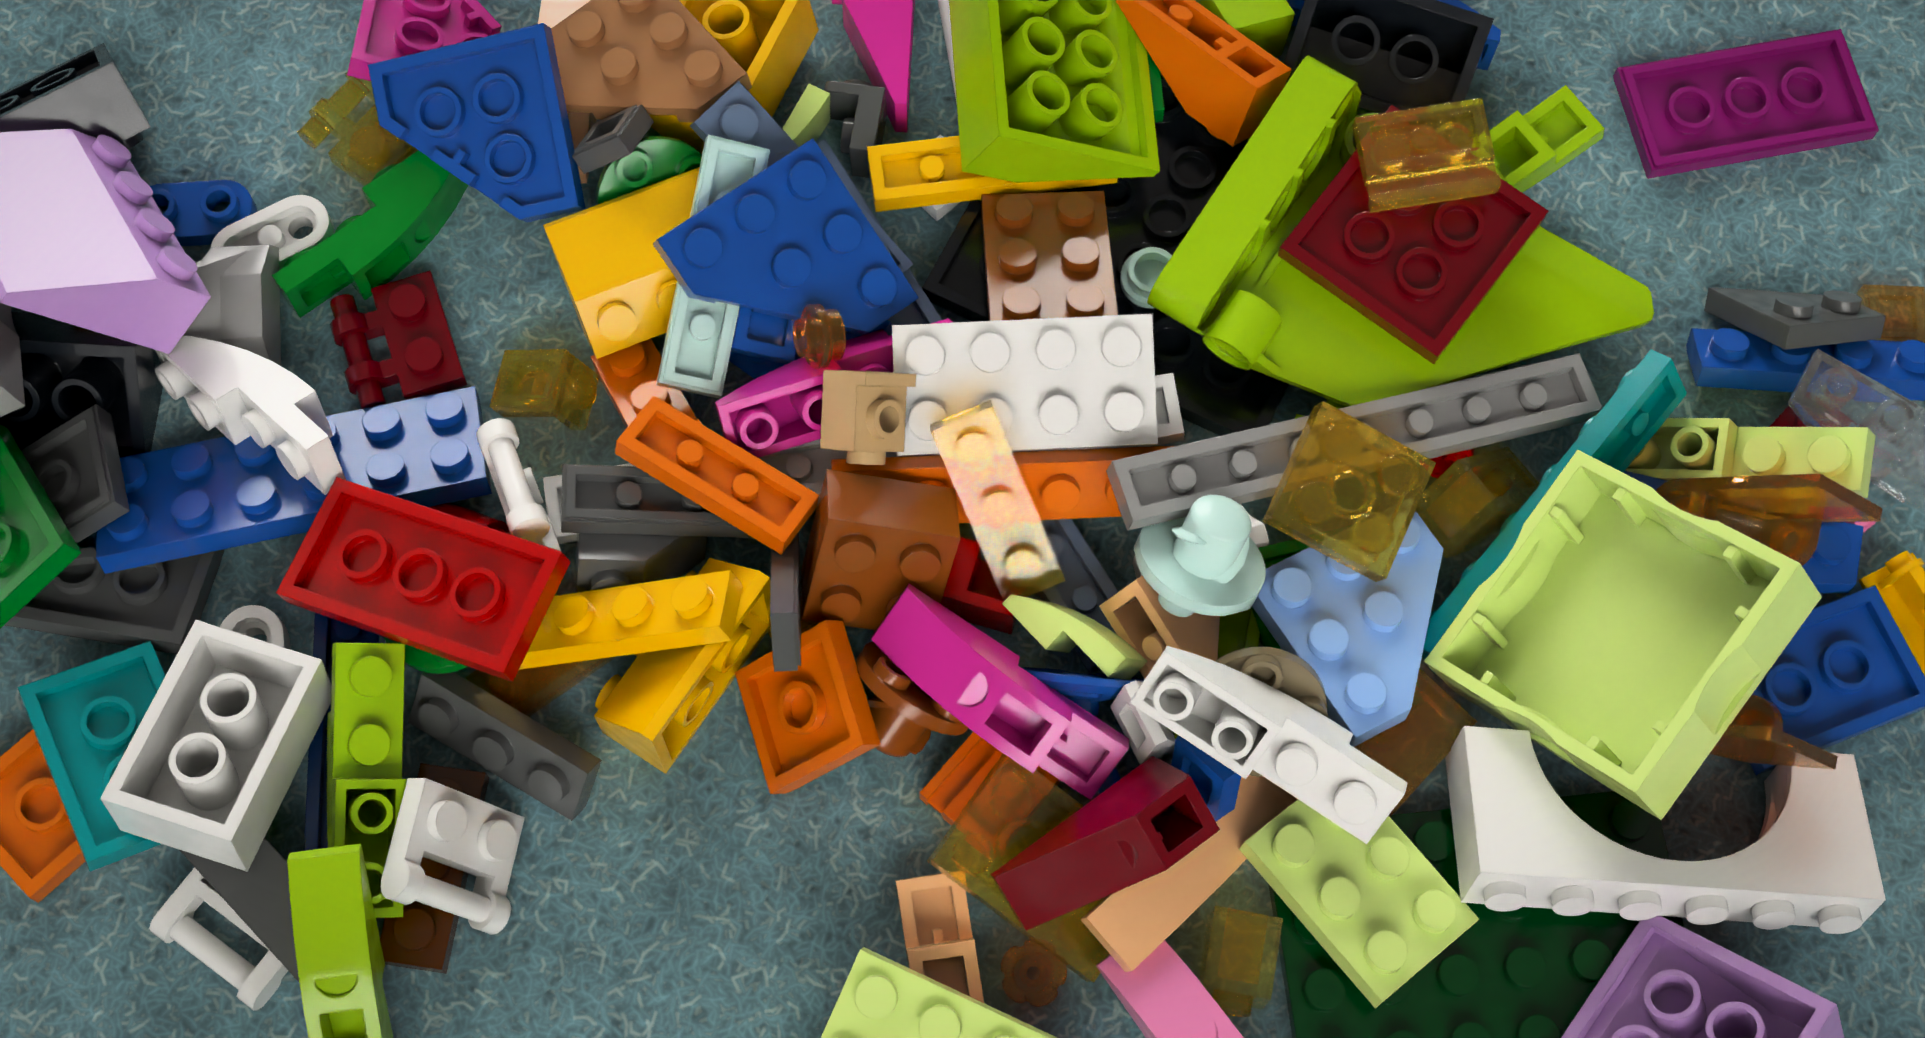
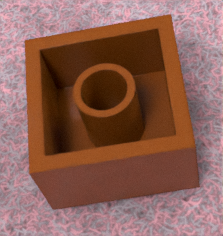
(873, 542)

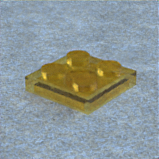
(1349, 492)

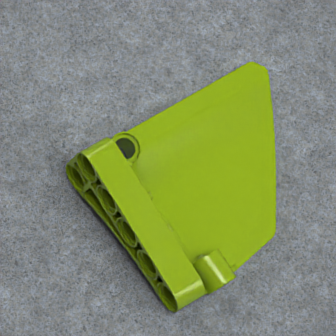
(1287, 326)

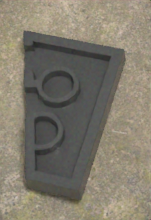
(125, 605)

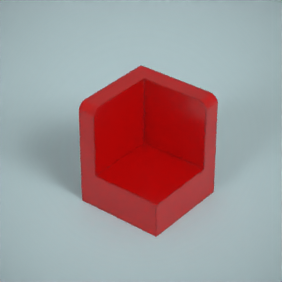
(973, 591)

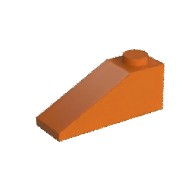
(1208, 65)

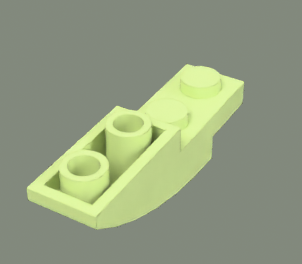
(1724, 450)

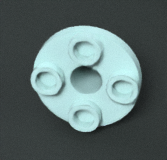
(1203, 560)

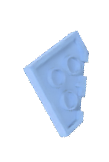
(1357, 631)

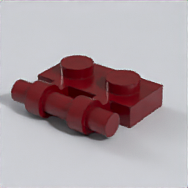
(416, 335)

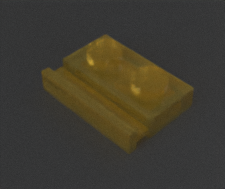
(1426, 155)

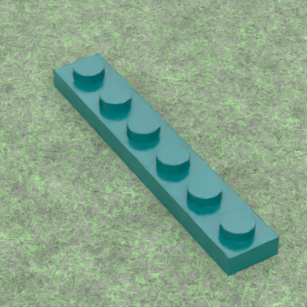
(1612, 436)

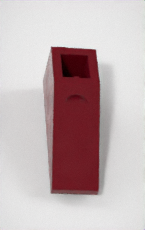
(1108, 844)

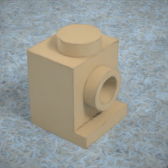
(864, 413)

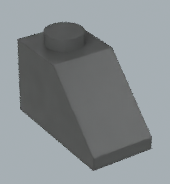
(633, 559)

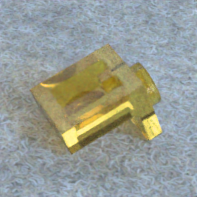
(545, 386)

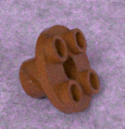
(900, 707)

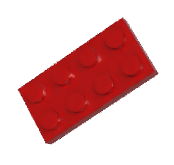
(424, 578)

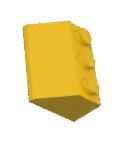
(763, 38)
(612, 266)
(674, 690)

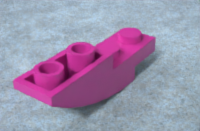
(786, 404)
(995, 696)

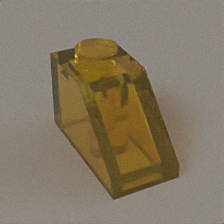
(1475, 499)

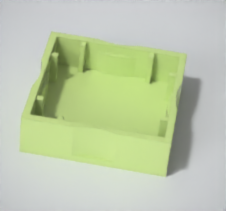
(1624, 631)

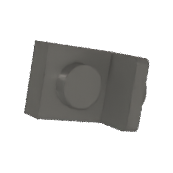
(864, 119)

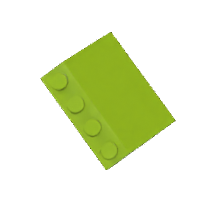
(1051, 91)

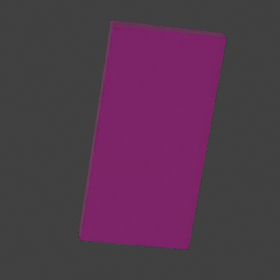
(1744, 103)

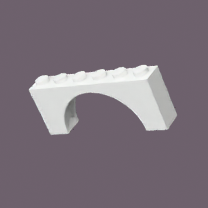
(1531, 850)

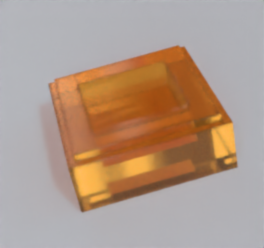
(1903, 310)

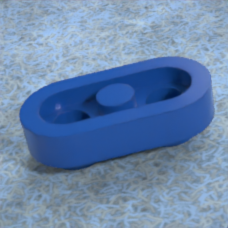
(193, 204)

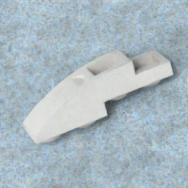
(256, 399)
(1272, 733)

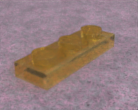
(997, 501)

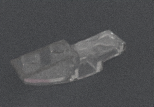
(1843, 397)

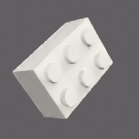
(219, 745)

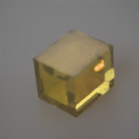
(1240, 959)

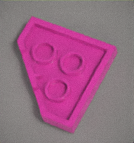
(412, 26)

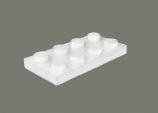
(1047, 378)

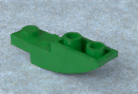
(370, 249)

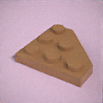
(644, 55)

